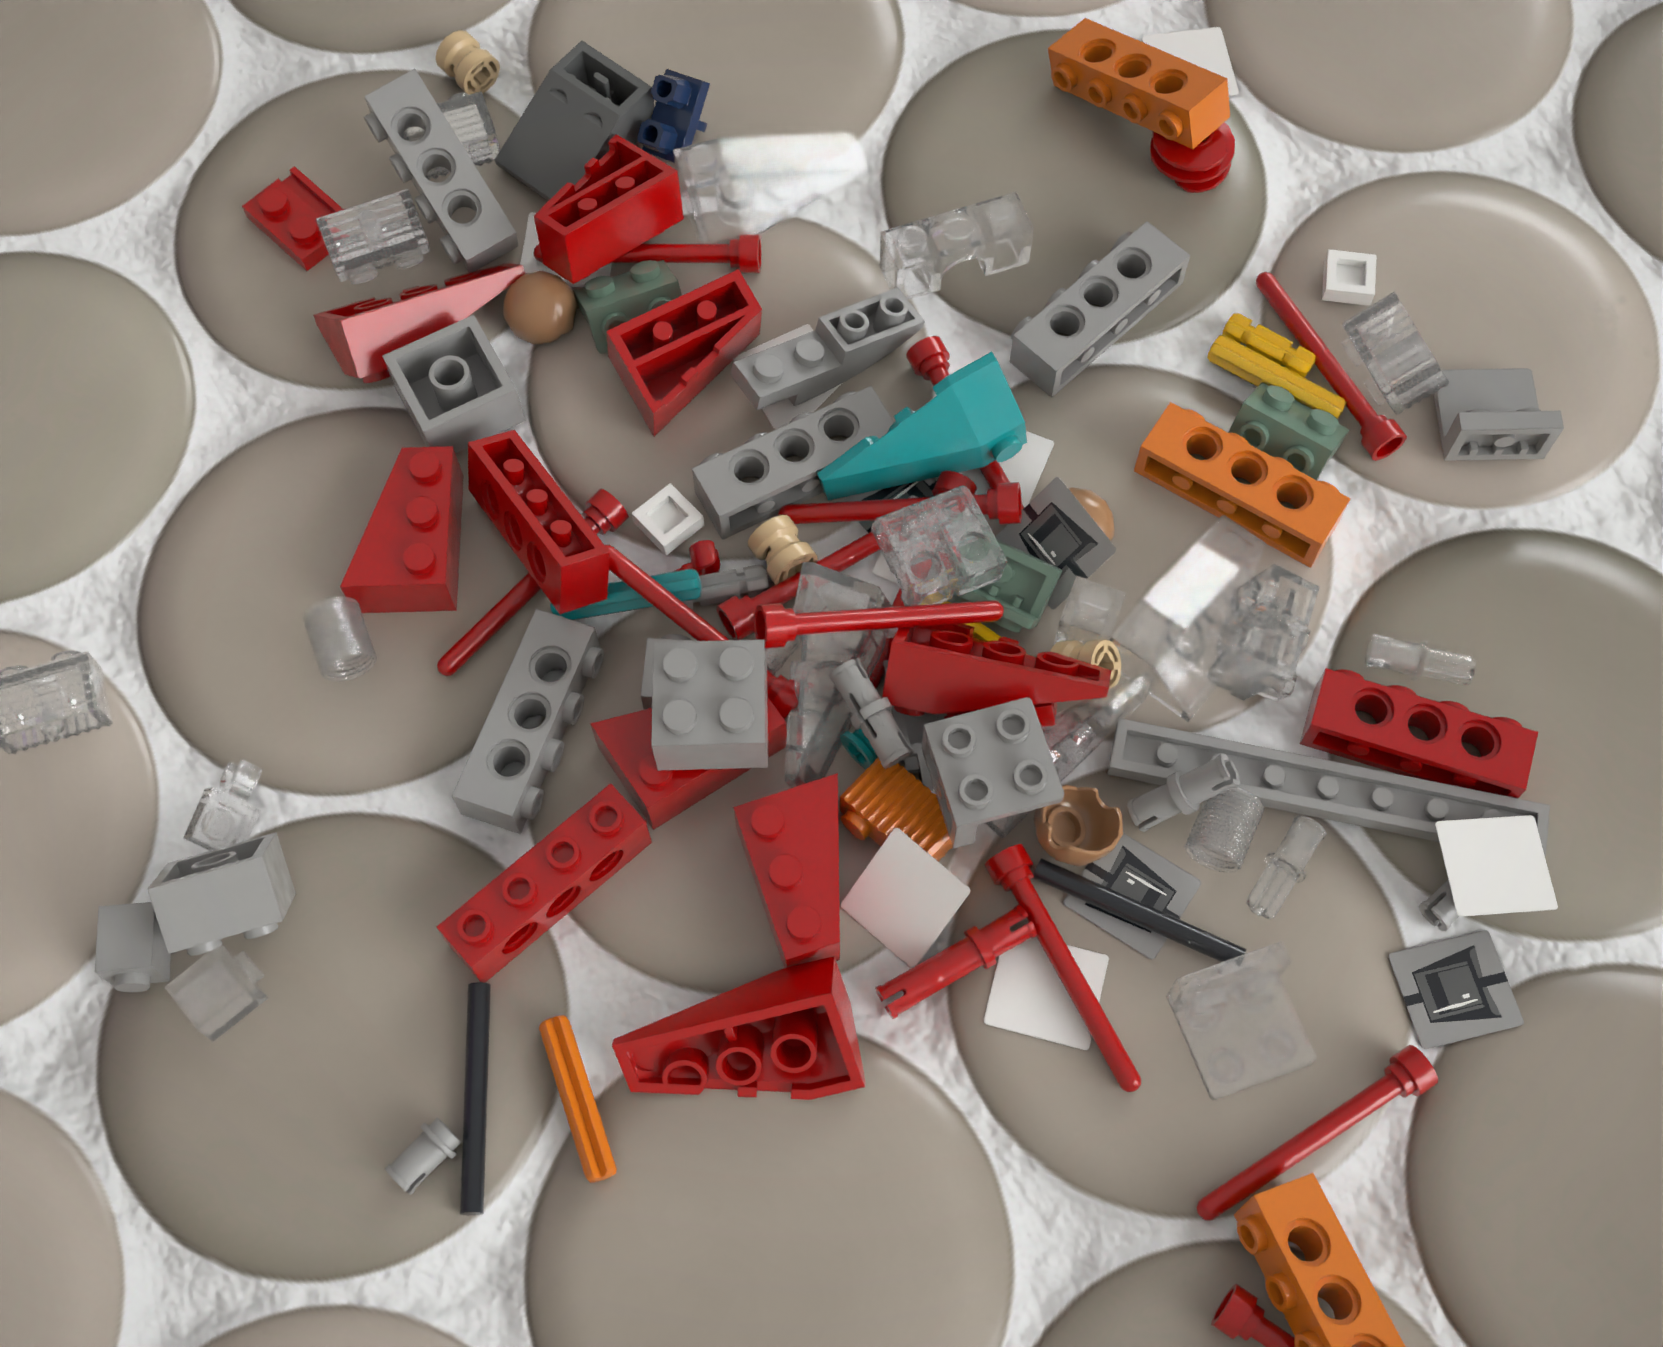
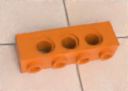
(1140, 82)
(1254, 506)
(1330, 1271)

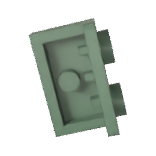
(617, 299)
(1289, 429)
(1021, 590)

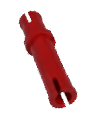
(975, 950)

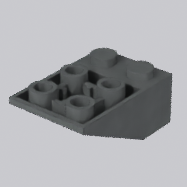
(572, 120)

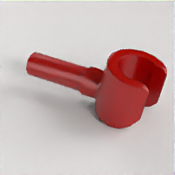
(703, 558)

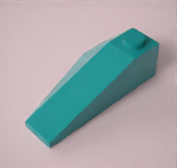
(956, 431)

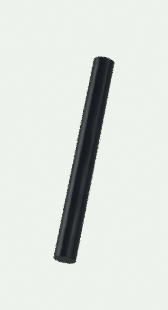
(1137, 912)
(475, 1100)

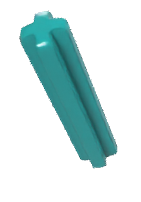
(621, 598)

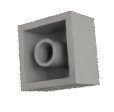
(454, 386)
(709, 705)
(222, 895)

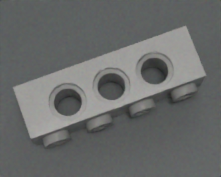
(410, 104)
(1155, 270)
(739, 505)
(547, 645)

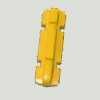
(1269, 344)

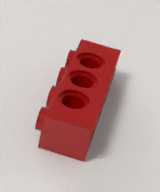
(538, 521)
(1390, 746)
(545, 883)

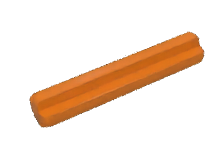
(577, 1099)

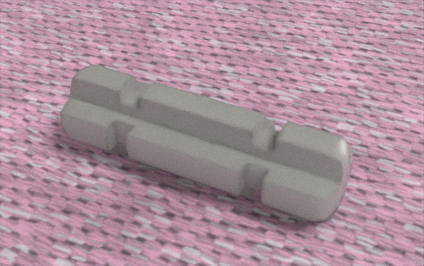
(726, 584)

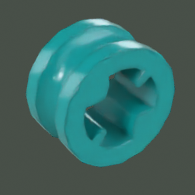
(859, 747)

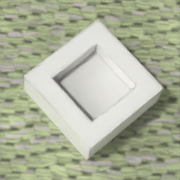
(1349, 277)
(668, 519)

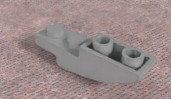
(830, 355)

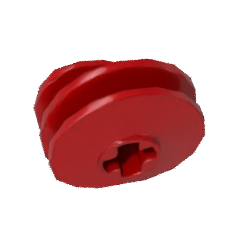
(1195, 168)

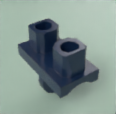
(675, 114)

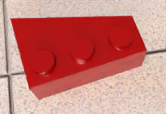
(608, 211)
(683, 346)
(412, 537)
(665, 793)
(795, 866)

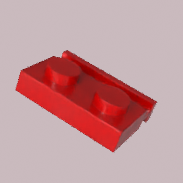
(289, 215)

